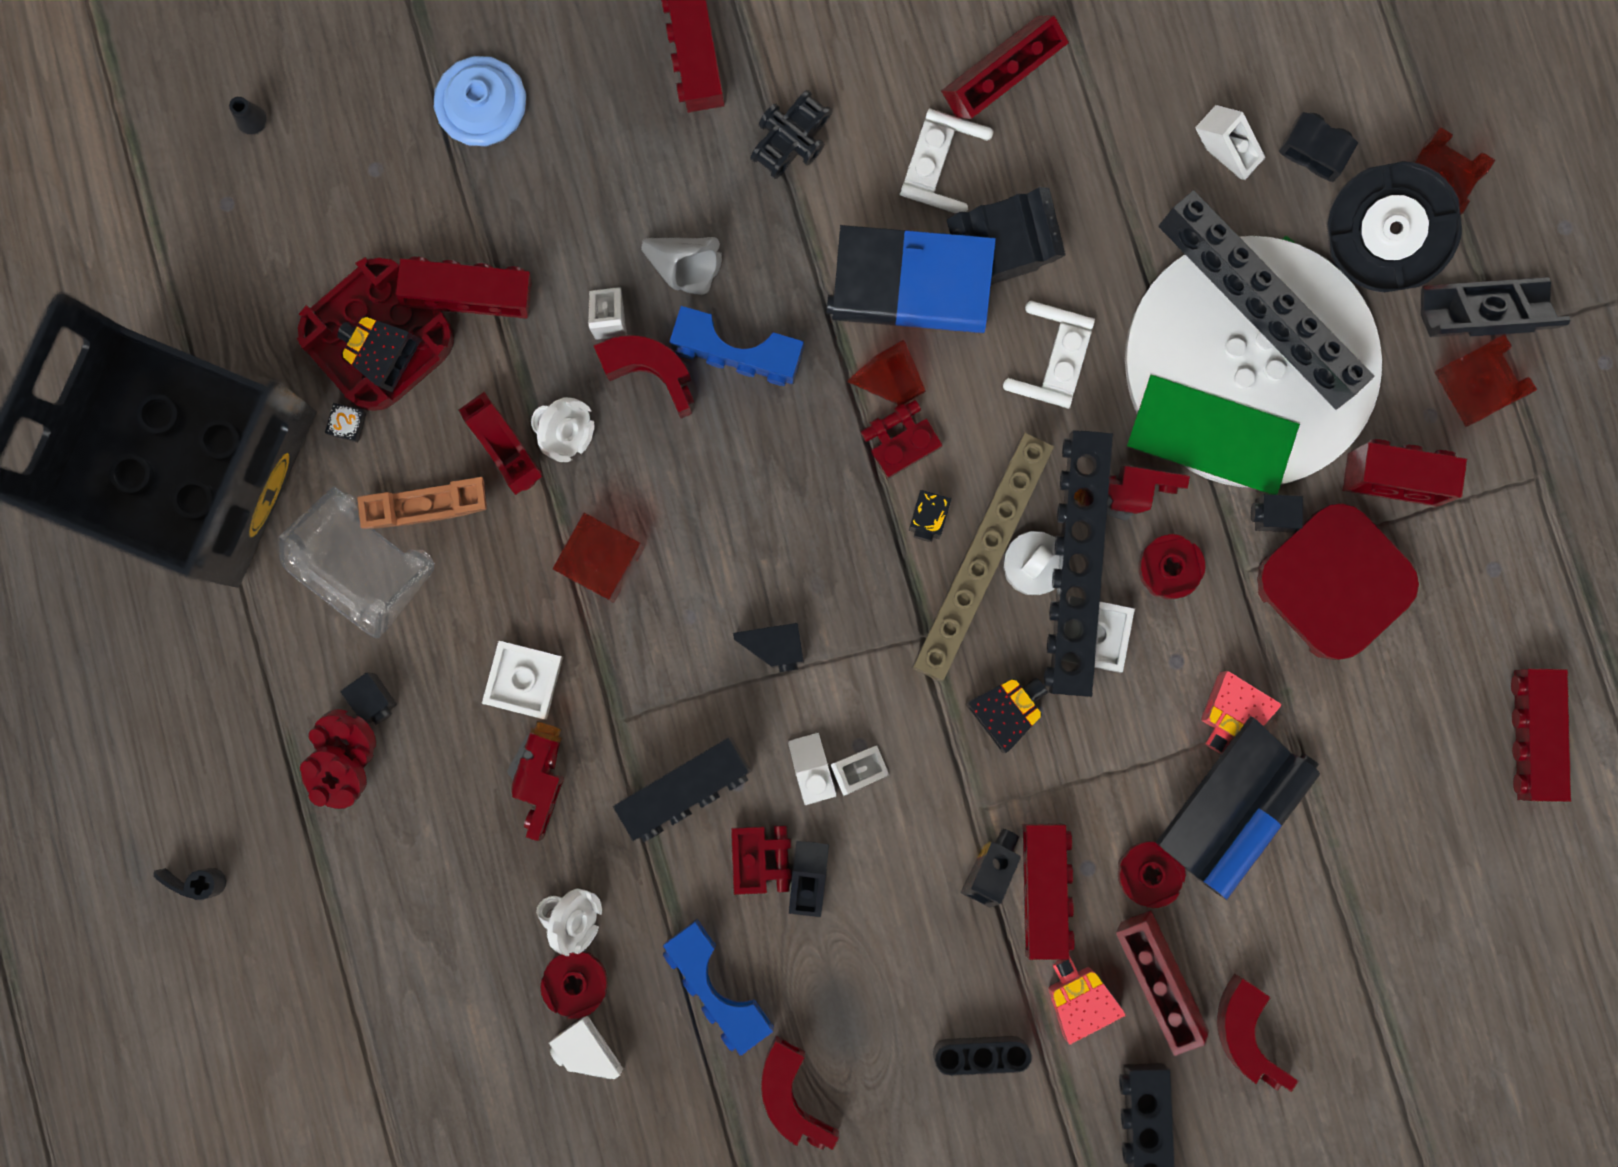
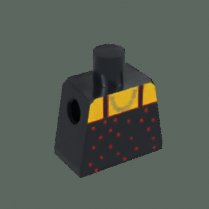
(378, 350)
(1008, 711)
(985, 881)

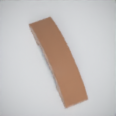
(422, 505)

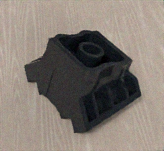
(1023, 230)

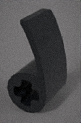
(193, 886)

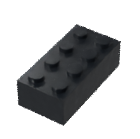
(682, 788)

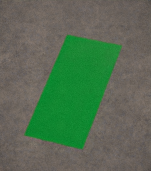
(1213, 435)

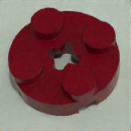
(1181, 551)
(355, 731)
(325, 790)
(1141, 891)
(566, 1001)

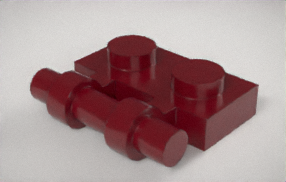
(905, 448)
(750, 859)

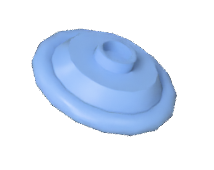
(480, 101)

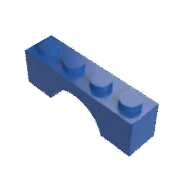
(774, 358)
(742, 1021)

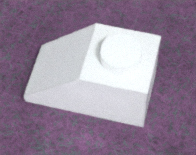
(1230, 140)
(811, 769)
(584, 1051)

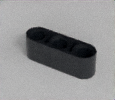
(995, 1064)

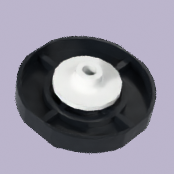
(1362, 218)

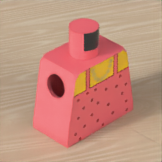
(1231, 706)
(1081, 1001)

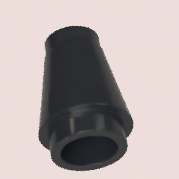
(247, 116)

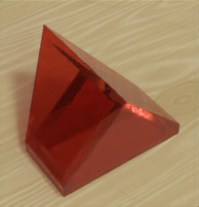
(891, 375)

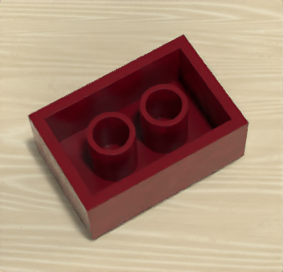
(1405, 473)

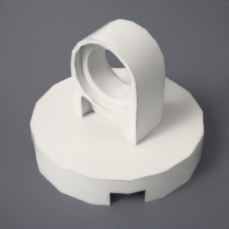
(563, 428)
(1031, 562)
(571, 921)

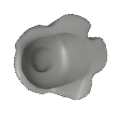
(685, 262)

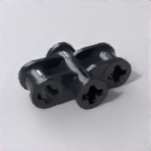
(791, 134)

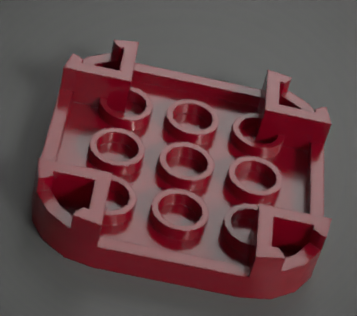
(371, 294)
(1338, 582)

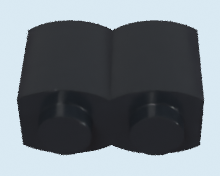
(1318, 146)

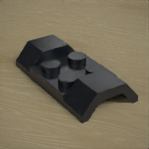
(1489, 308)

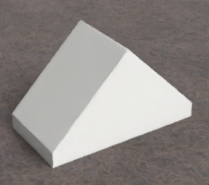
(606, 313)
(859, 770)

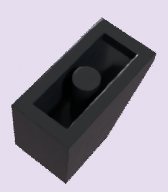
(774, 645)
(808, 878)

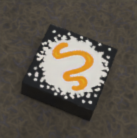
(345, 422)

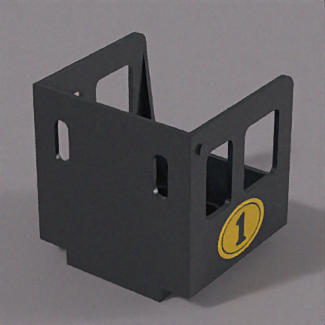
(152, 447)

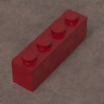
(694, 54)
(1005, 66)
(464, 287)
(1541, 735)
(1046, 891)
(1162, 983)

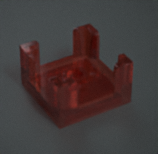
(1453, 166)
(1483, 382)
(598, 557)

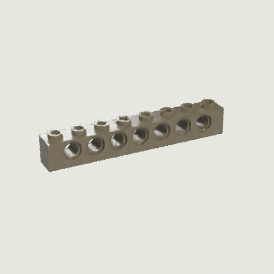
(982, 557)

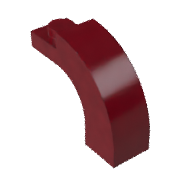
(642, 354)
(501, 443)
(1236, 1026)
(779, 1101)

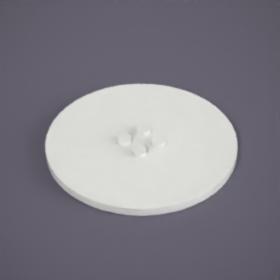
(1202, 341)

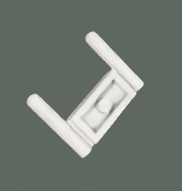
(931, 155)
(1065, 357)

